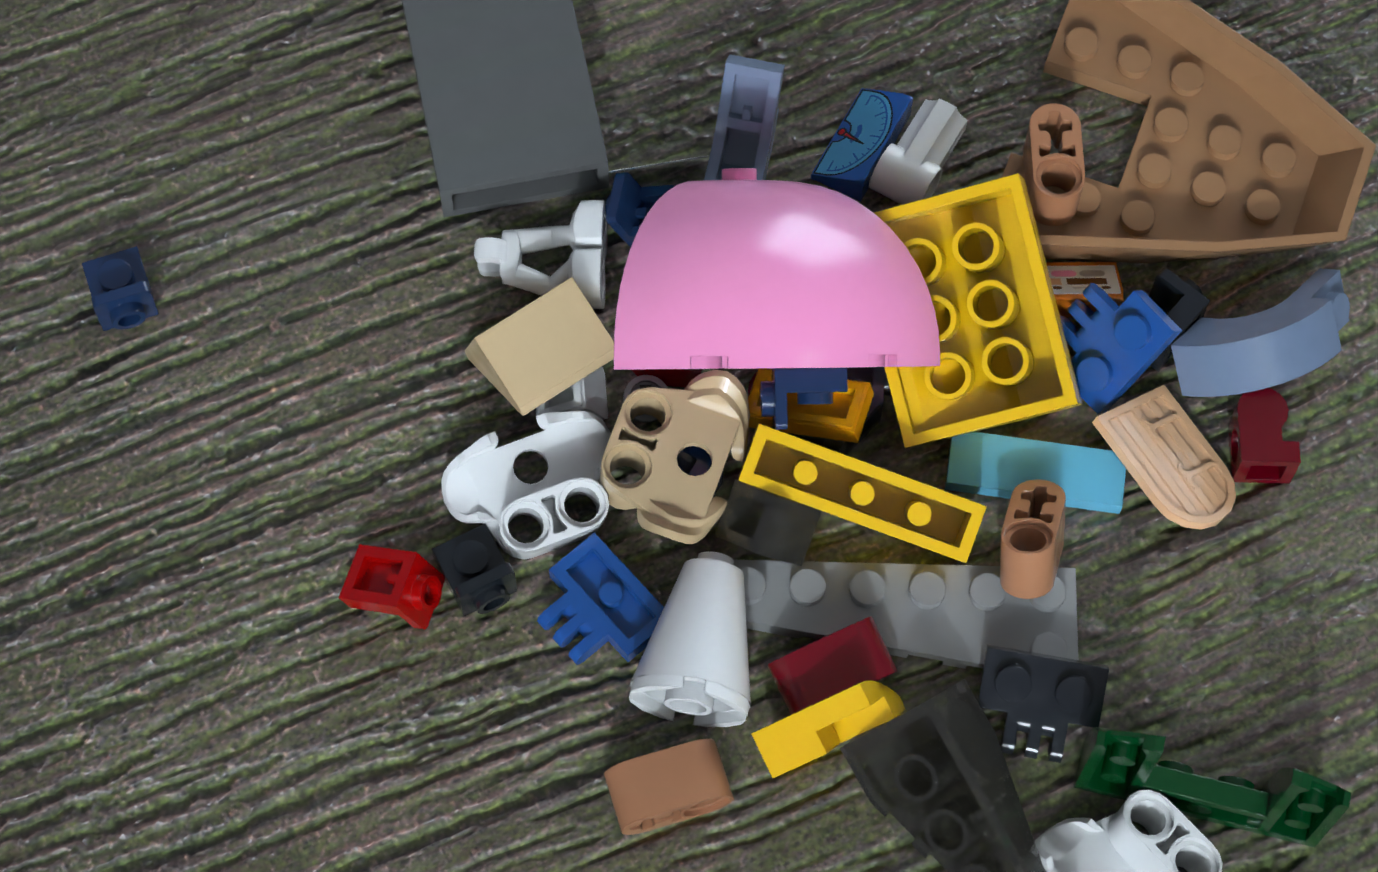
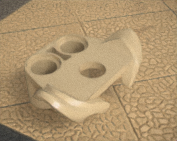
(707, 415)

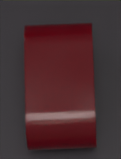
(832, 665)

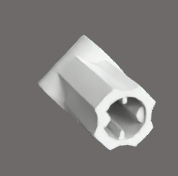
(915, 164)

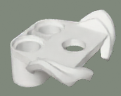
(485, 490)
(1119, 847)

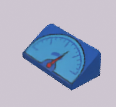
(861, 140)

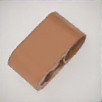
(1058, 169)
(1032, 539)
(668, 786)

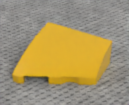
(826, 725)

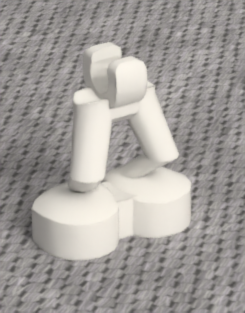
(585, 265)

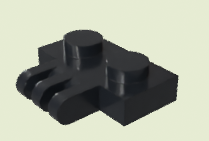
(1041, 696)

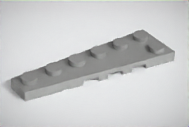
(918, 608)

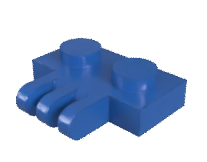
(1114, 343)
(600, 603)

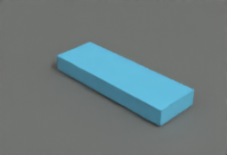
(999, 463)

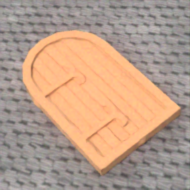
(1169, 459)

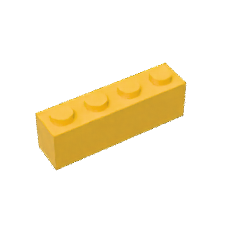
(862, 493)

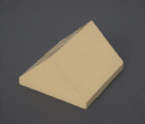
(542, 347)

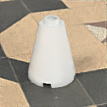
(699, 648)

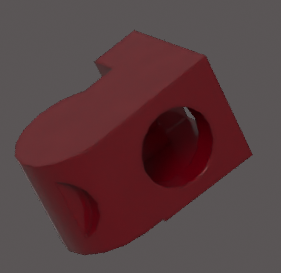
(1257, 440)

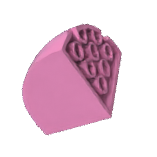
(769, 281)

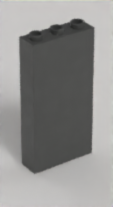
(505, 101)

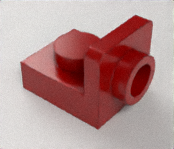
(393, 584)

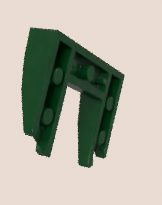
(1288, 807)

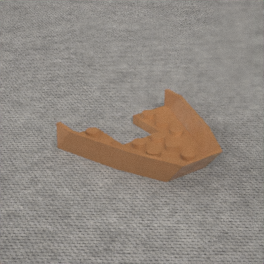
(1227, 151)

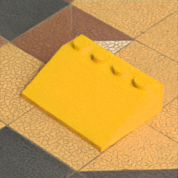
(993, 313)

